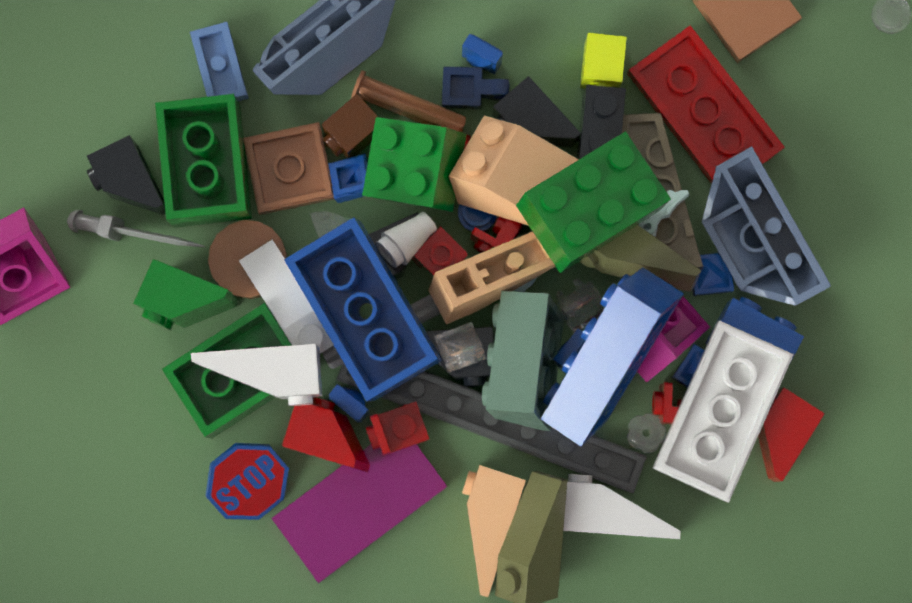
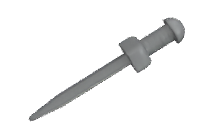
(113, 228)

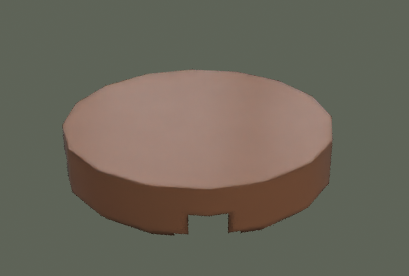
(231, 246)

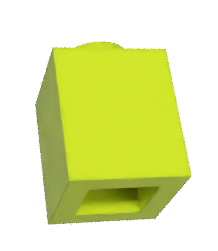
(603, 60)

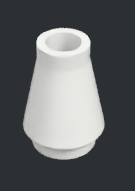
(404, 240)

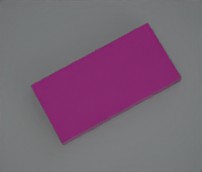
(356, 507)

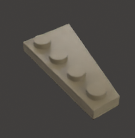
(651, 140)

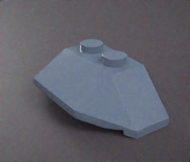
(323, 45)
(759, 234)

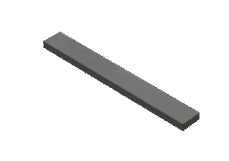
(465, 409)

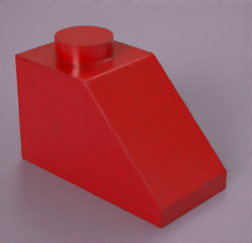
(786, 432)
(325, 434)

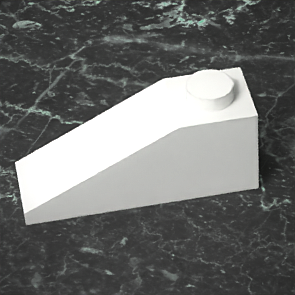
(284, 296)
(279, 371)
(603, 511)

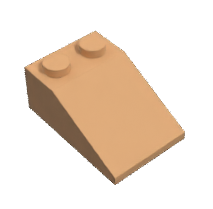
(503, 165)

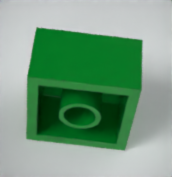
(413, 163)

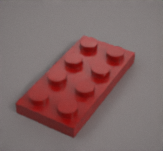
(702, 103)

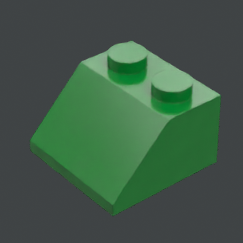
(179, 297)

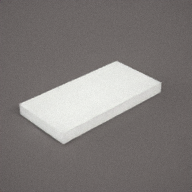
(723, 411)

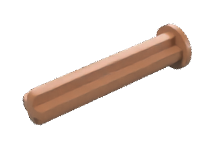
(406, 104)

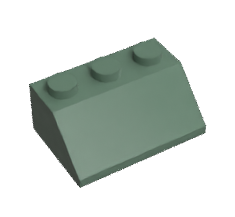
(522, 358)

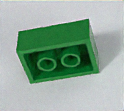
(203, 160)
(592, 201)
(213, 398)

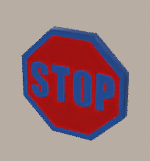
(247, 481)

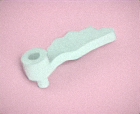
(651, 224)

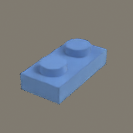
(218, 61)

